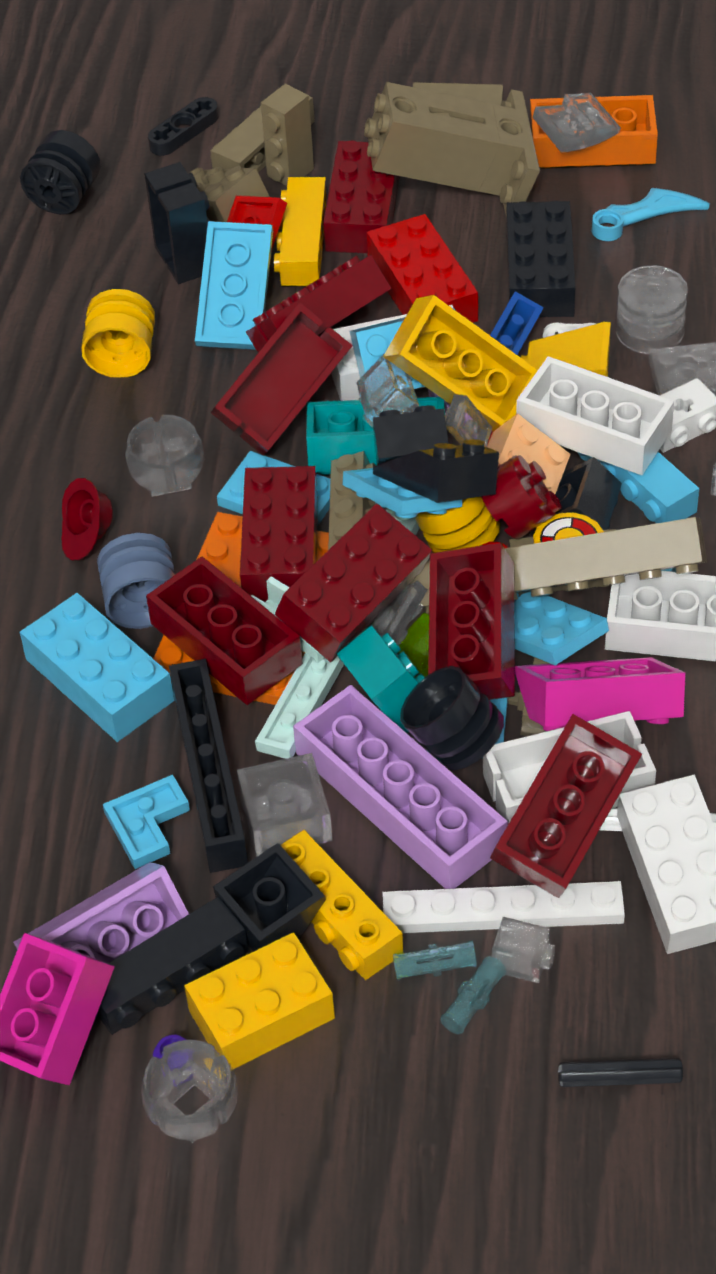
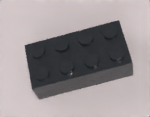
(541, 255)

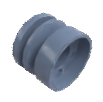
(128, 572)

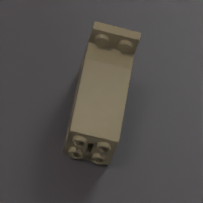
(454, 141)

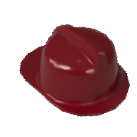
(85, 518)

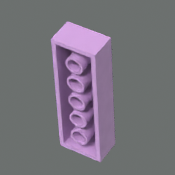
(400, 787)

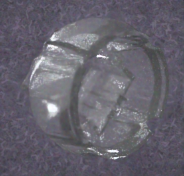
(164, 454)
(173, 1075)

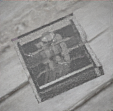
(576, 123)

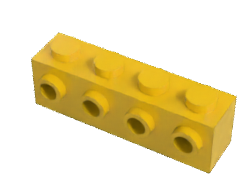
(301, 232)
(348, 916)

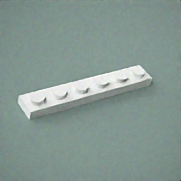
(486, 906)

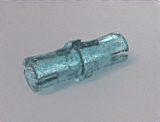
(407, 966)
(473, 995)

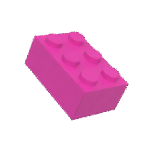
(49, 1008)

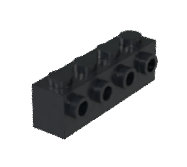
(164, 963)

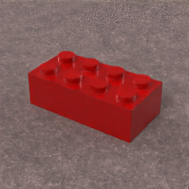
(420, 266)

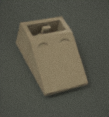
(223, 186)

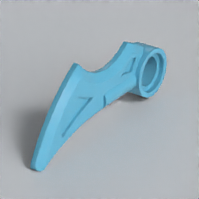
(654, 204)

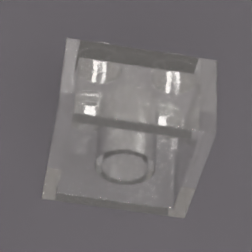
(284, 800)

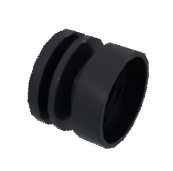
(60, 172)
(452, 718)

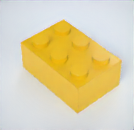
(260, 1001)

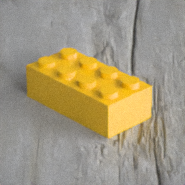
(460, 359)

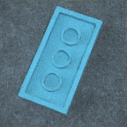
(233, 283)

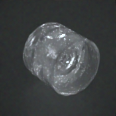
(651, 308)

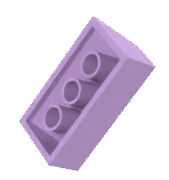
(117, 915)

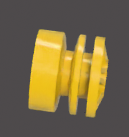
(118, 333)
(459, 527)

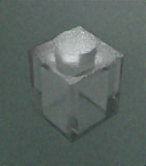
(523, 949)

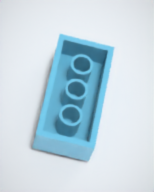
(97, 666)

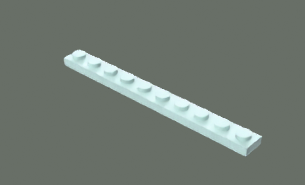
(304, 693)

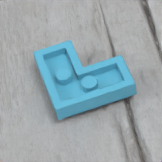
(137, 819)

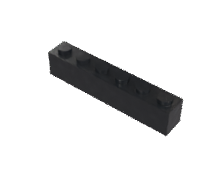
(208, 766)

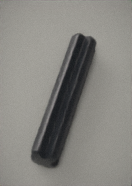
(620, 1072)

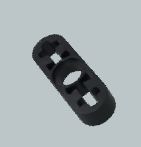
(168, 137)

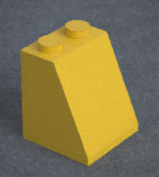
(580, 347)

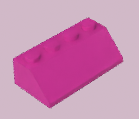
(601, 689)

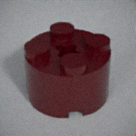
(521, 497)

